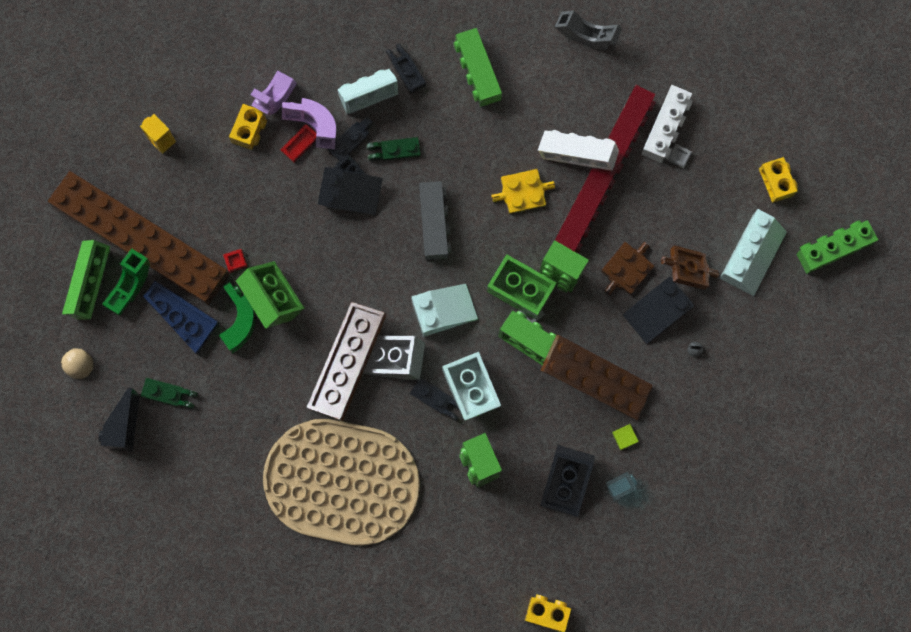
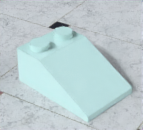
(443, 309)
(471, 386)

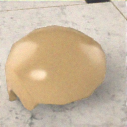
(77, 363)

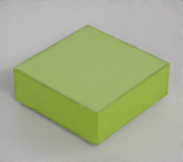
(625, 437)

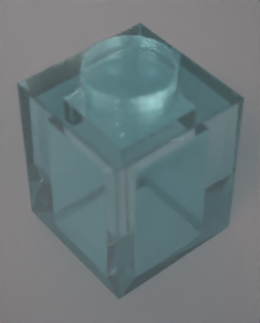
(621, 486)

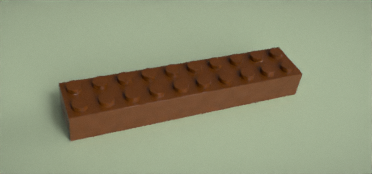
(129, 230)

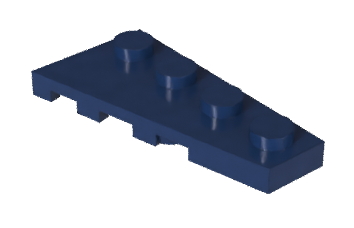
(183, 317)

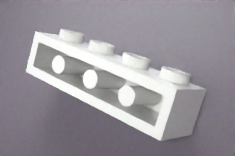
(666, 124)
(578, 150)

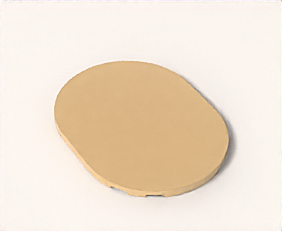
(341, 482)

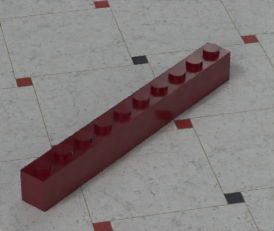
(600, 180)

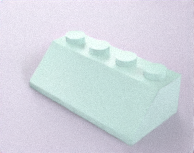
(754, 252)

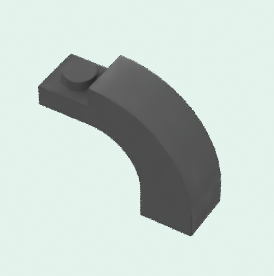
(586, 33)

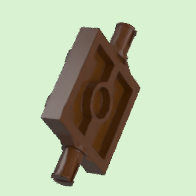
(689, 267)
(627, 268)

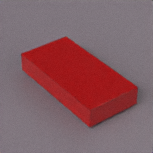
(299, 143)

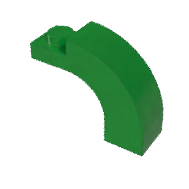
(134, 274)
(244, 324)

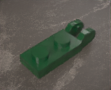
(395, 149)
(166, 393)

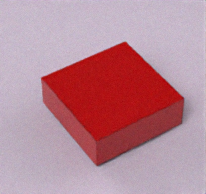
(235, 260)

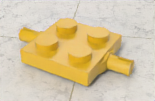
(523, 191)

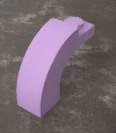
(274, 95)
(317, 117)

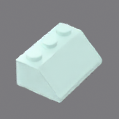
(368, 91)

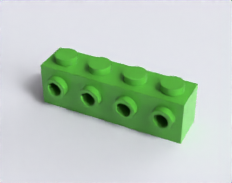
(478, 67)
(837, 246)
(86, 280)

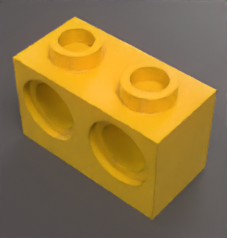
(243, 126)
(157, 133)
(773, 180)
(546, 618)

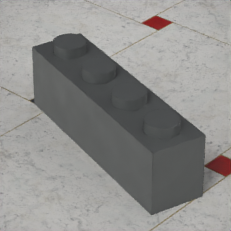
(433, 220)

